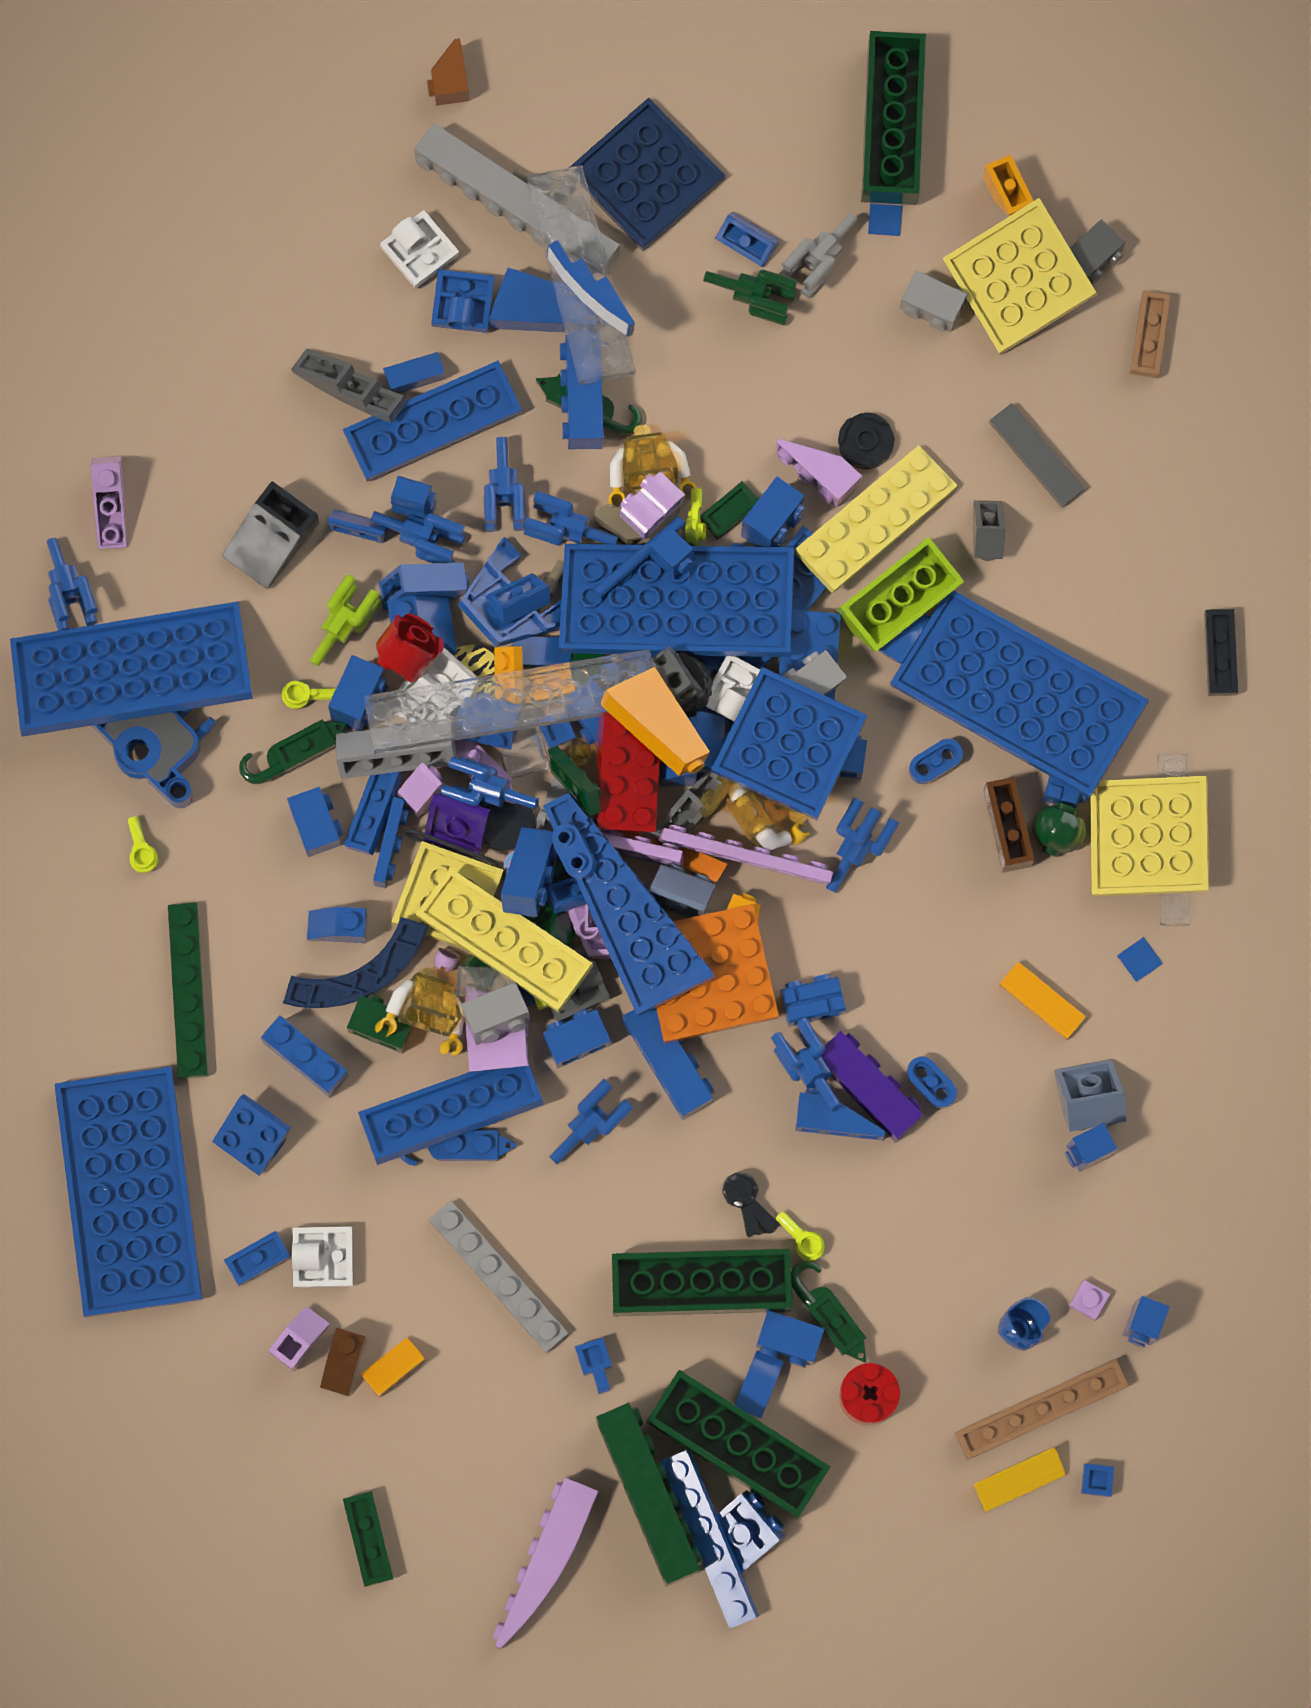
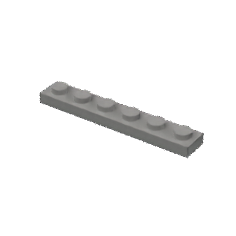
(498, 1277)

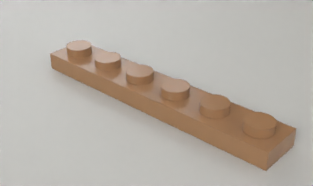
(1041, 1409)

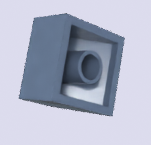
(681, 891)
(1091, 1095)

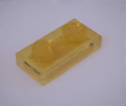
(712, 798)

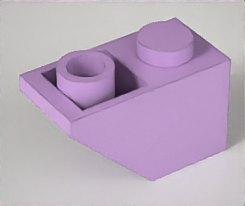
(420, 789)
(299, 1338)

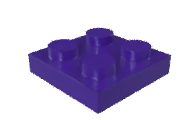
(457, 823)

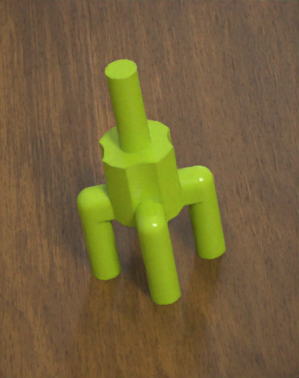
(344, 617)

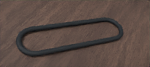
(407, 831)

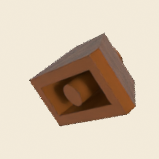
(449, 77)

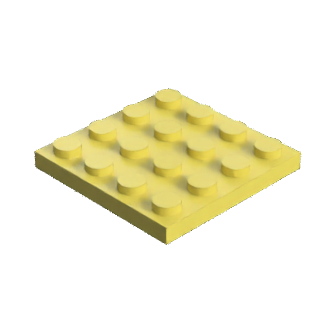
(1020, 276)
(1150, 836)

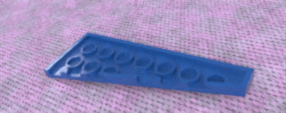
(639, 935)

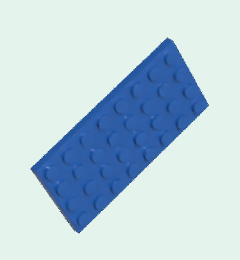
(724, 606)
(130, 669)
(1019, 693)
(128, 1192)

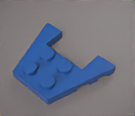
(483, 616)

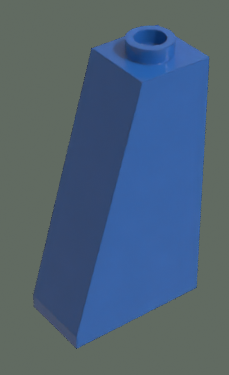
(526, 304)

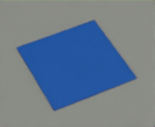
(885, 219)
(1139, 959)

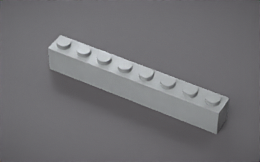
(485, 182)

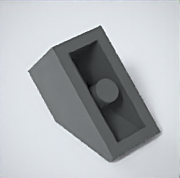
(988, 530)

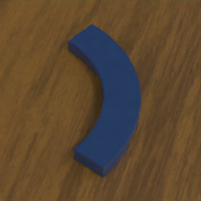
(364, 980)

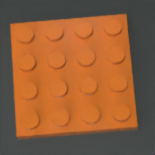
(742, 986)

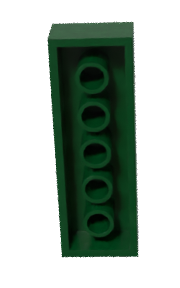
(893, 118)
(701, 1282)
(738, 1444)
(647, 1493)

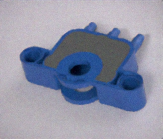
(171, 750)

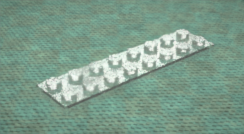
(567, 215)

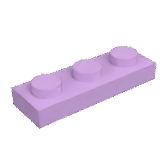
(643, 849)

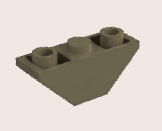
(609, 519)

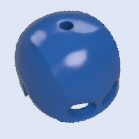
(1024, 1323)

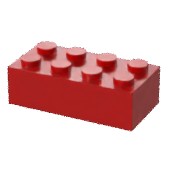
(627, 779)

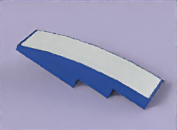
(595, 294)

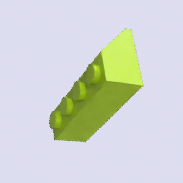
(900, 595)

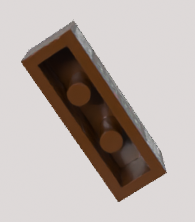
(1008, 824)

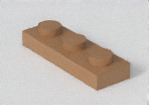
(1150, 334)

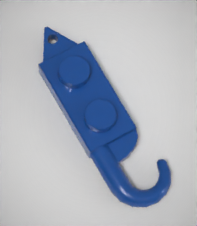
(471, 1146)

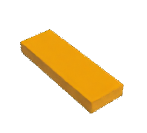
(1042, 1000)

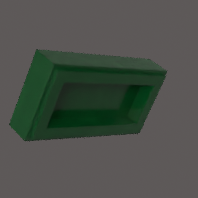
(729, 510)

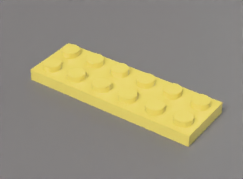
(875, 519)
(504, 940)

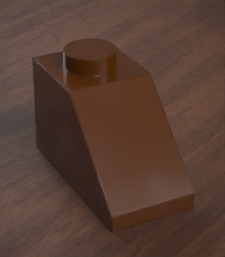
(343, 1361)

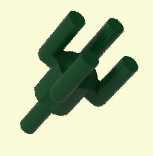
(757, 291)

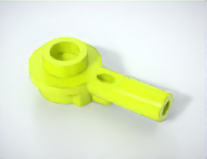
(694, 529)
(297, 694)
(142, 857)
(808, 1244)

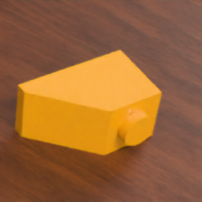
(1006, 185)

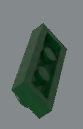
(575, 780)
(368, 1539)

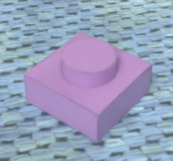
(1089, 1300)

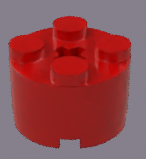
(408, 647)
(886, 1395)

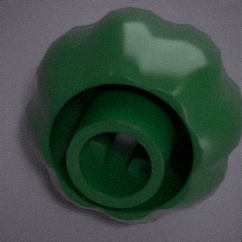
(1058, 829)

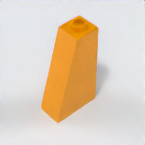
(657, 720)

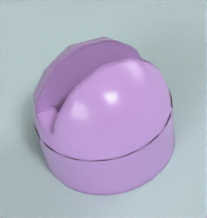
(446, 959)

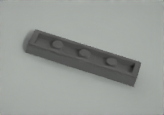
(1036, 455)

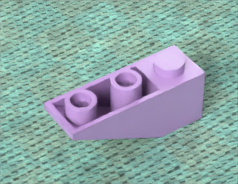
(825, 471)
(109, 502)

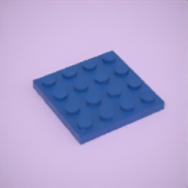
(789, 743)

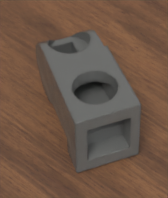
(676, 675)

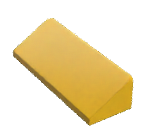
(1019, 1479)

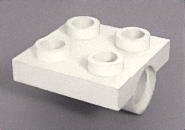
(419, 248)
(731, 687)
(322, 1257)

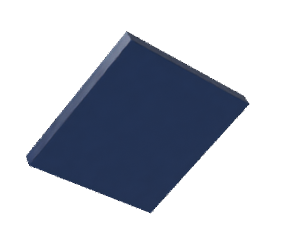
(647, 174)

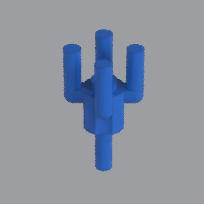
(503, 491)
(563, 524)
(425, 534)
(68, 589)
(484, 786)
(858, 842)
(807, 1062)
(592, 1120)

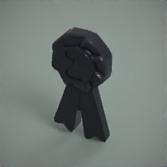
(741, 1191)

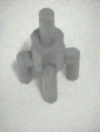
(818, 256)

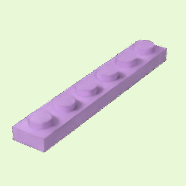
(758, 857)

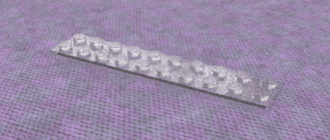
(497, 702)

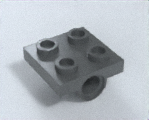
(587, 995)

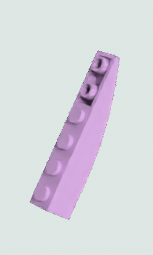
(549, 1555)

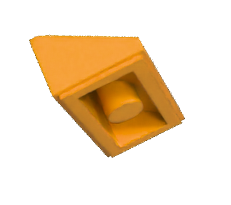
(393, 1367)

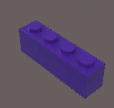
(870, 1087)

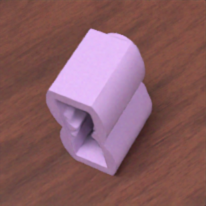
(651, 504)

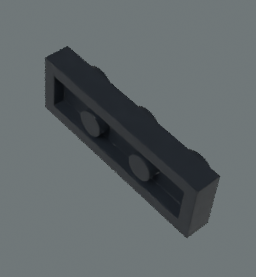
(1221, 652)

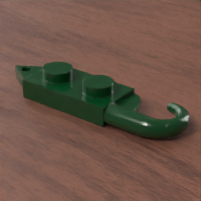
(554, 391)
(294, 751)
(829, 1314)

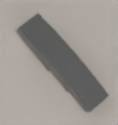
(348, 386)
(685, 812)

